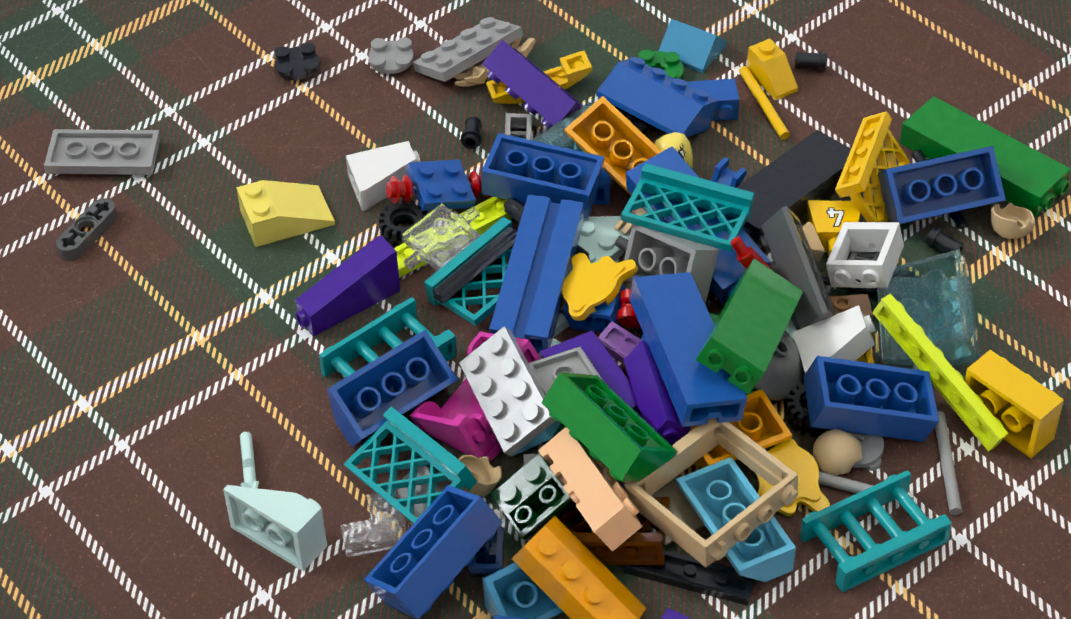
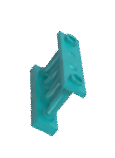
(379, 330)
(877, 557)

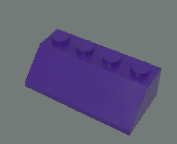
(530, 83)

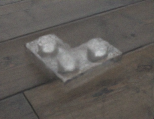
(376, 534)

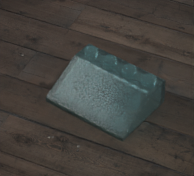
(938, 299)

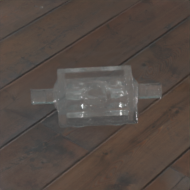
(440, 236)

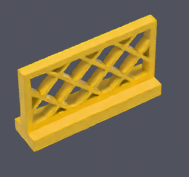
(862, 166)

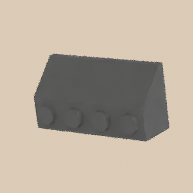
(796, 264)

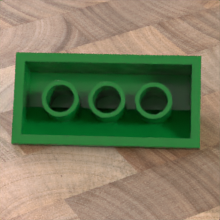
(607, 426)

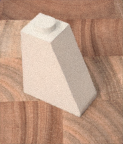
(373, 169)
(839, 337)

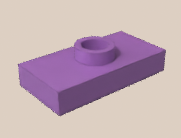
(618, 341)

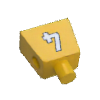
(829, 218)

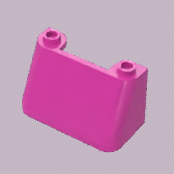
(461, 418)

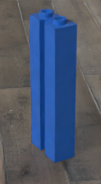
(727, 267)
(537, 270)
(676, 330)

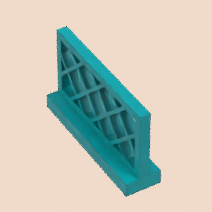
(691, 193)
(489, 302)
(421, 445)

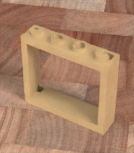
(691, 449)

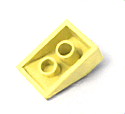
(282, 210)

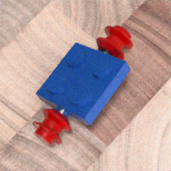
(436, 184)

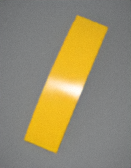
(572, 70)

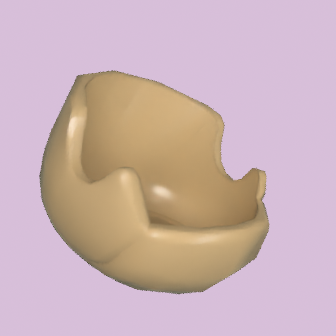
(1012, 221)
(836, 452)
(483, 472)

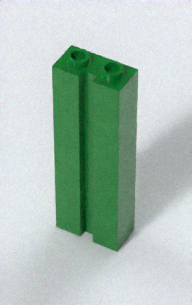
(1026, 175)
(750, 326)

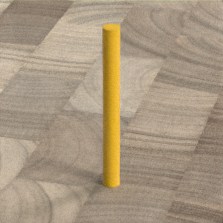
(764, 103)

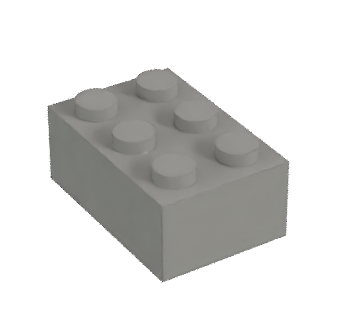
(668, 254)

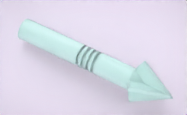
(248, 461)

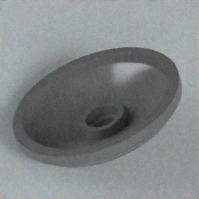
(783, 370)

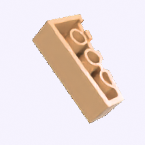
(593, 489)

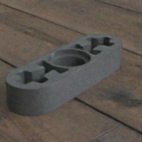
(73, 242)

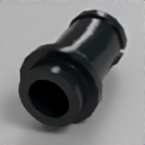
(811, 60)
(471, 136)
(942, 242)

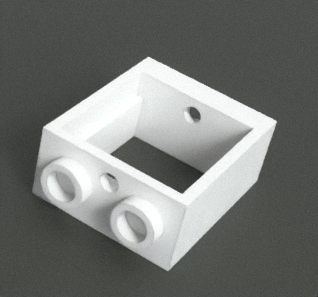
(865, 237)

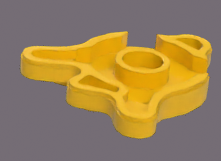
(594, 283)
(808, 477)

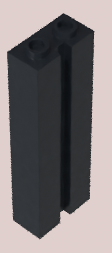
(798, 175)

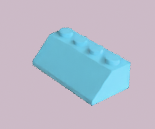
(719, 496)

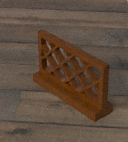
(636, 550)

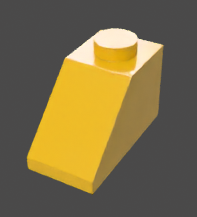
(771, 69)

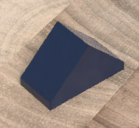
(489, 557)

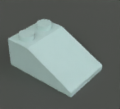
(278, 522)

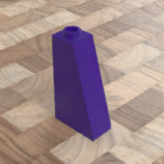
(350, 288)
(602, 362)
(652, 394)

